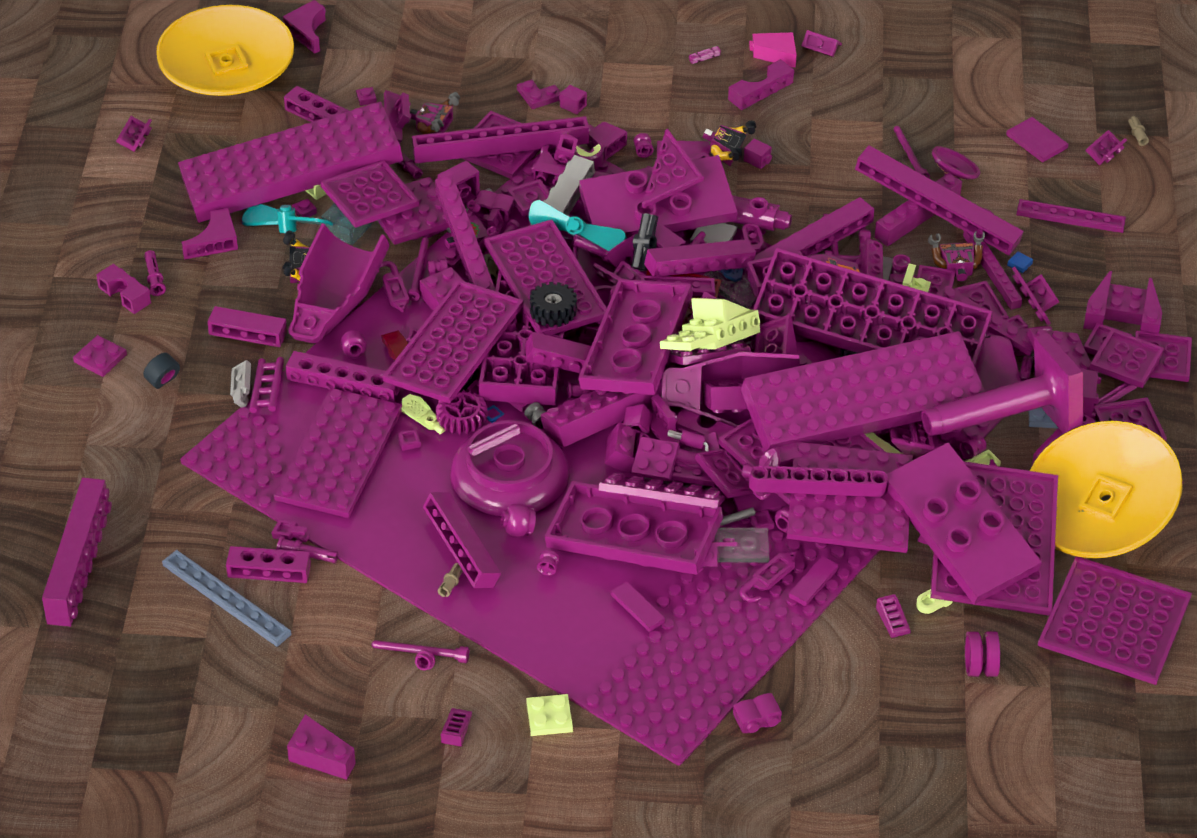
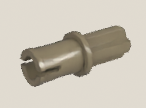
(1138, 131)
(450, 580)

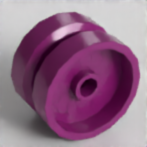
(982, 653)

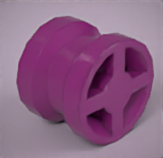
(548, 562)

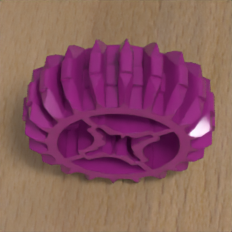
(463, 414)

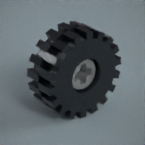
(553, 304)

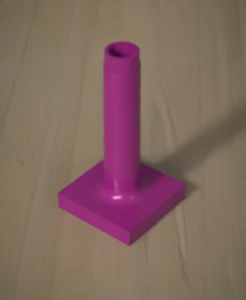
(1054, 388)

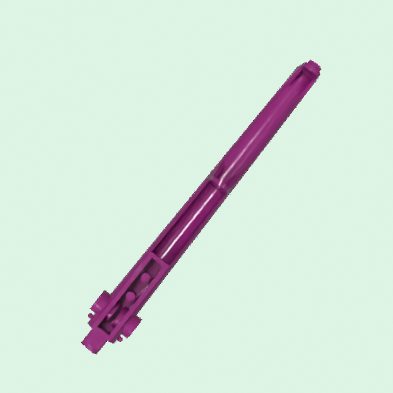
(752, 211)

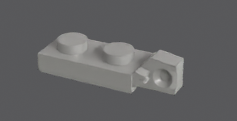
(241, 383)

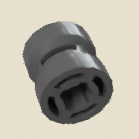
(533, 414)

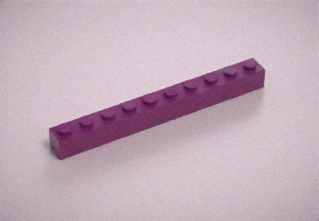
(997, 275)

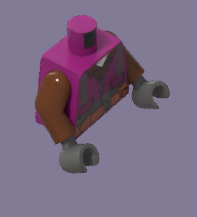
(435, 117)
(957, 256)

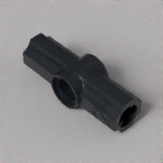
(644, 240)

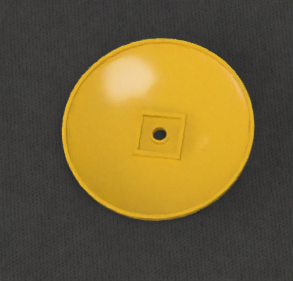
(200, 42)
(1118, 462)

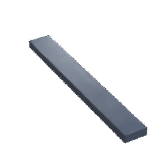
(227, 598)

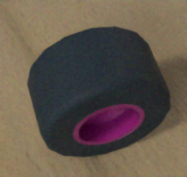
(161, 370)

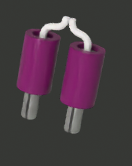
(689, 439)

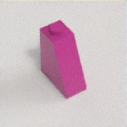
(774, 47)

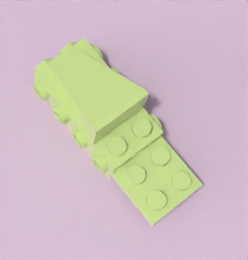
(714, 325)

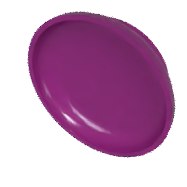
(519, 470)

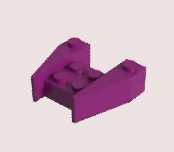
(1124, 305)

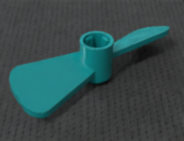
(284, 217)
(601, 236)

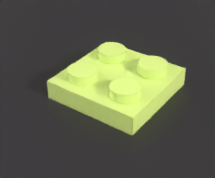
(549, 714)

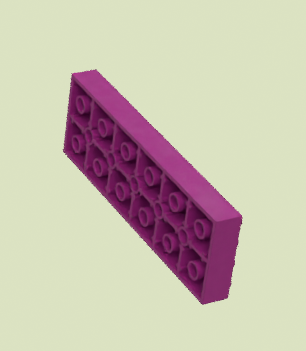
(289, 161)
(860, 309)
(506, 372)
(859, 391)

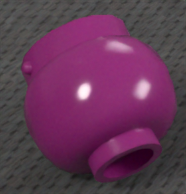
(518, 520)

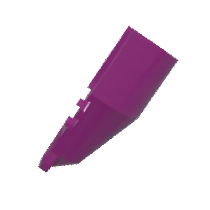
(332, 284)
(685, 384)

